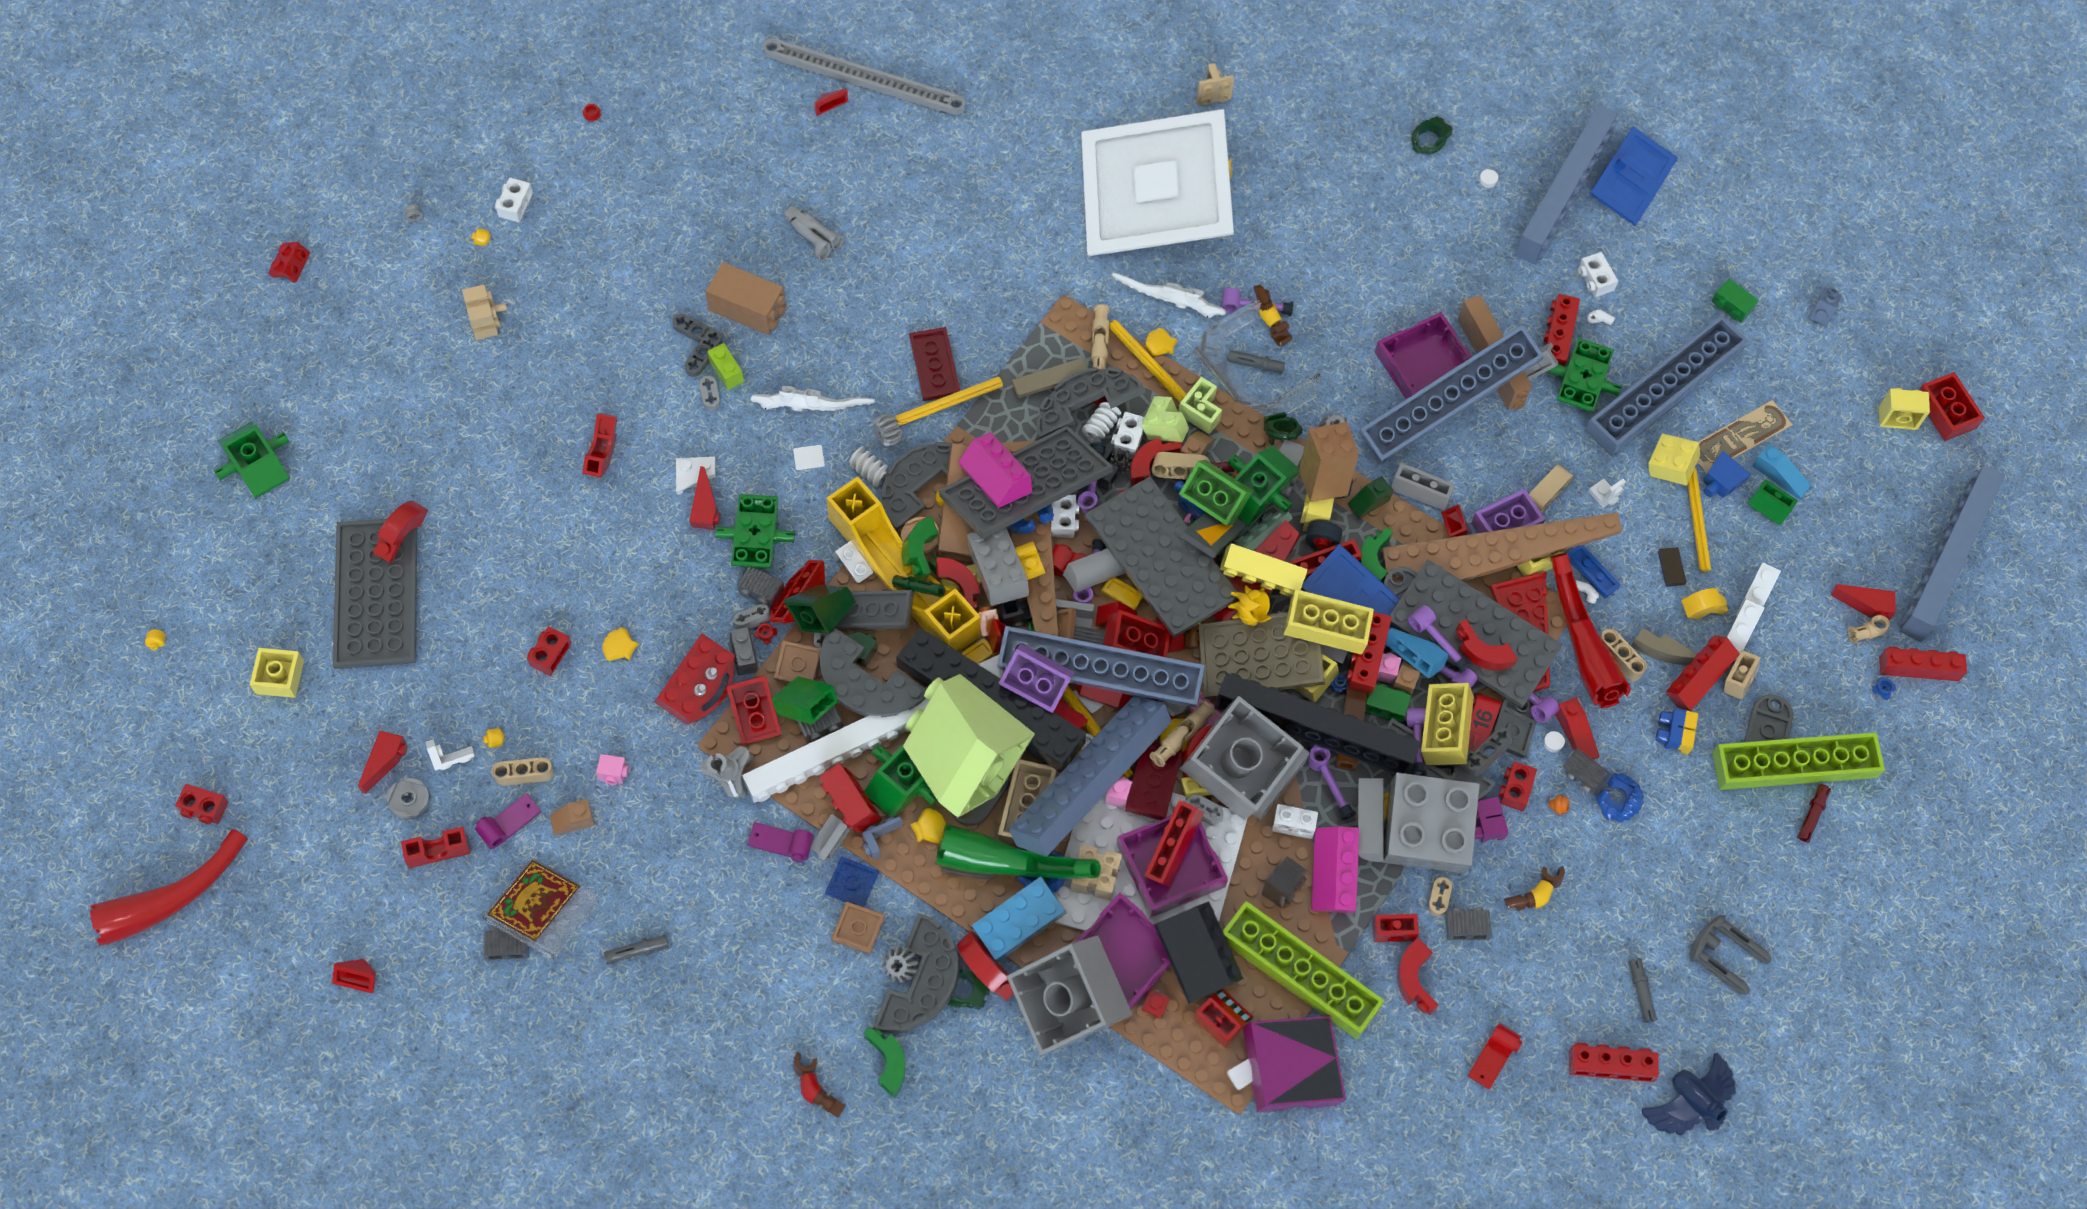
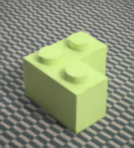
(1198, 406)
(1164, 421)

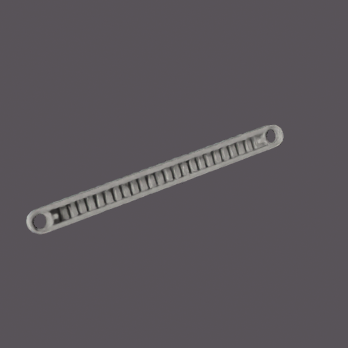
(864, 76)

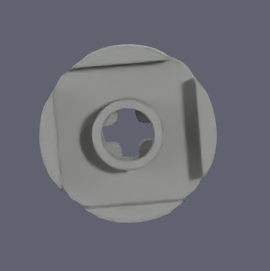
(414, 808)

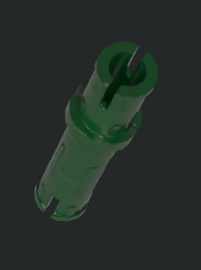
(914, 584)

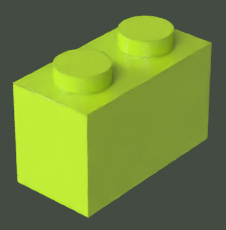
(725, 366)

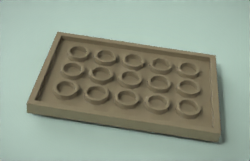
(1258, 655)

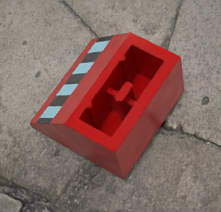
(1223, 1017)

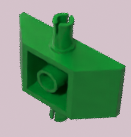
(1585, 375)
(253, 459)
(1274, 471)
(755, 531)
(890, 788)

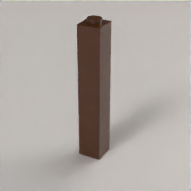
(1353, 705)

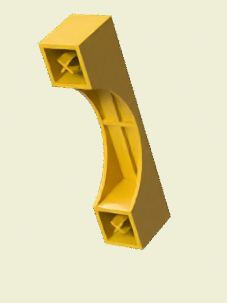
(865, 523)

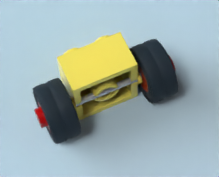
(1316, 518)

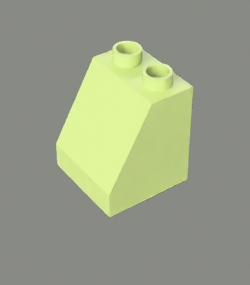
(964, 744)

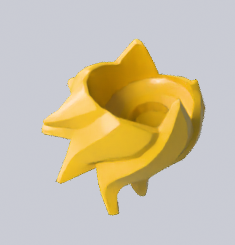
(1252, 606)

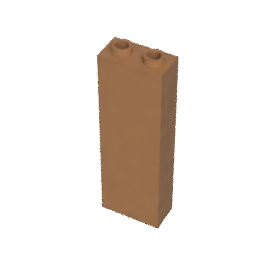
(1482, 332)
(953, 529)

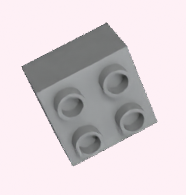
(1242, 758)
(1430, 823)
(1069, 995)

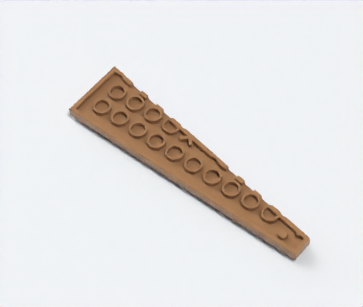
(1497, 550)
(1042, 598)

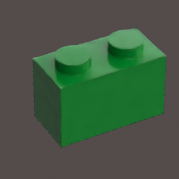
(1734, 300)
(1772, 502)
(1388, 703)

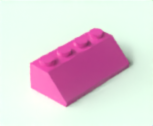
(995, 470)
(1335, 869)

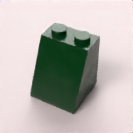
(820, 607)

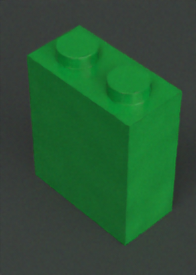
(804, 700)

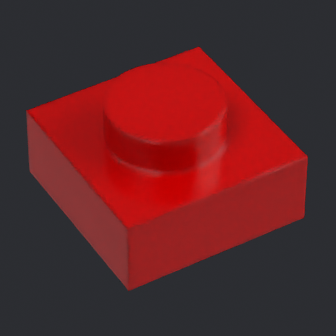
(1155, 1004)

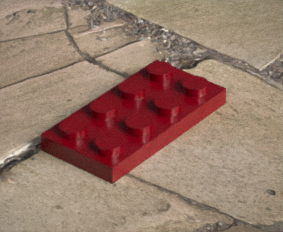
(934, 363)
(1153, 785)

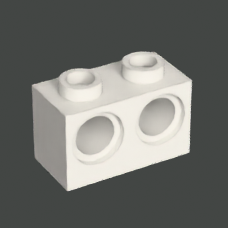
(516, 202)
(1601, 273)
(1130, 435)
(1065, 516)
(1294, 821)

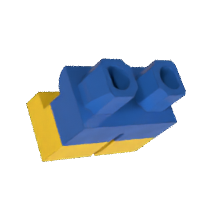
(1680, 730)

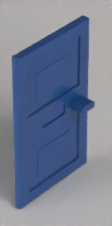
(1633, 176)
(1349, 581)

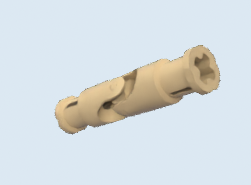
(1099, 352)
(1174, 741)

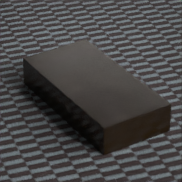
(1672, 567)

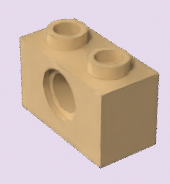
(1742, 675)

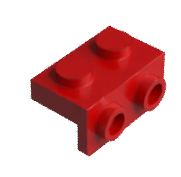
(289, 261)

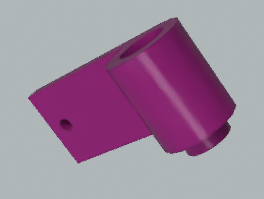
(508, 822)
(782, 842)

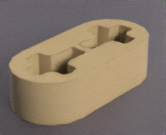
(1444, 897)

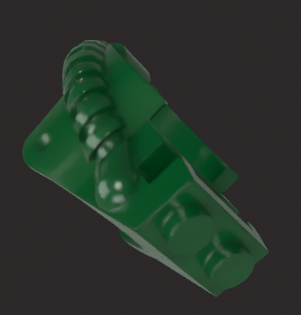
(1436, 125)
(1280, 422)
(978, 995)

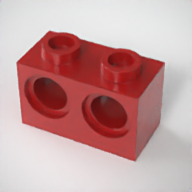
(553, 652)
(1520, 787)
(204, 800)

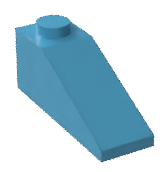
(1782, 471)
(1418, 652)

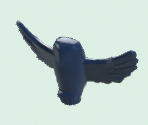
(1696, 1100)

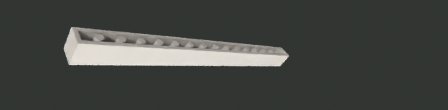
(833, 748)

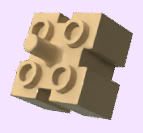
(482, 311)
(1105, 882)

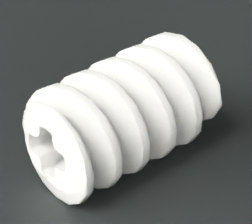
(1101, 422)
(868, 467)

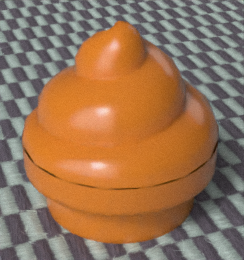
(1559, 804)

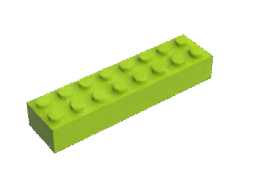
(1798, 761)
(1302, 970)

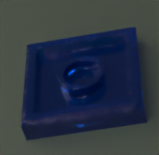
(852, 882)

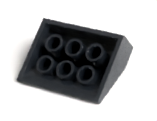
(1198, 952)

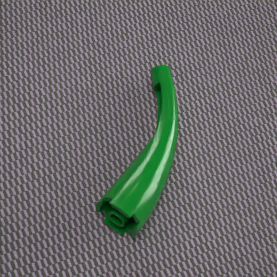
(981, 854)

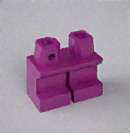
(1489, 820)

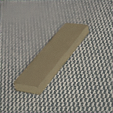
(1046, 378)

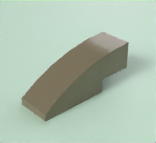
(1663, 648)

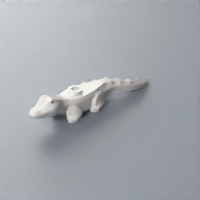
(1175, 294)
(806, 399)

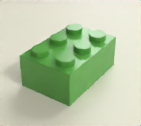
(1216, 492)

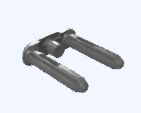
(1706, 937)

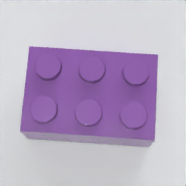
(1508, 513)
(1036, 677)

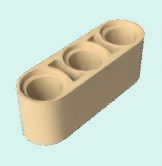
(1175, 464)
(1550, 487)
(1631, 658)
(515, 766)

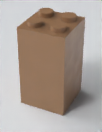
(746, 298)
(1328, 461)

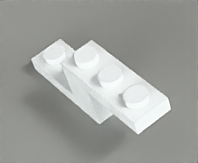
(1752, 606)

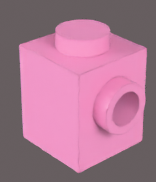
(1389, 668)
(612, 769)
(1119, 793)

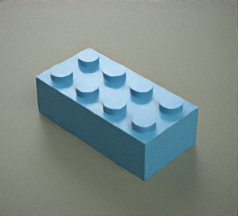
(1019, 919)

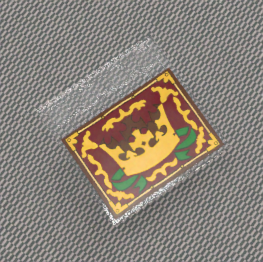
(542, 907)

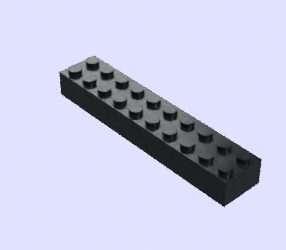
(1323, 725)
(1054, 739)

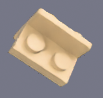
(1214, 87)

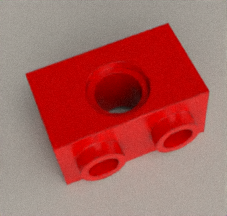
(1395, 928)

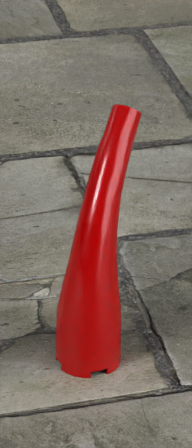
(1594, 660)
(138, 912)

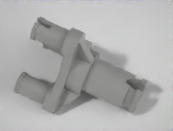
(729, 770)

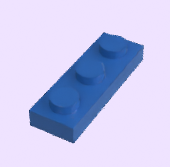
(1593, 571)

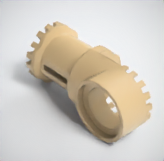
(1868, 629)

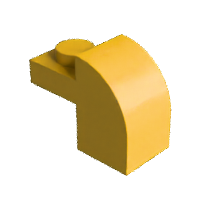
(1030, 560)
(1704, 602)

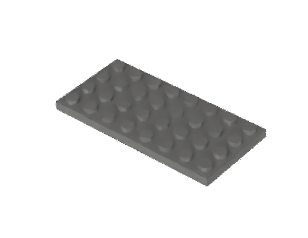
(1057, 468)
(1168, 571)
(373, 598)
(1492, 623)

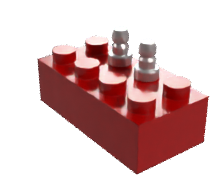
(697, 681)

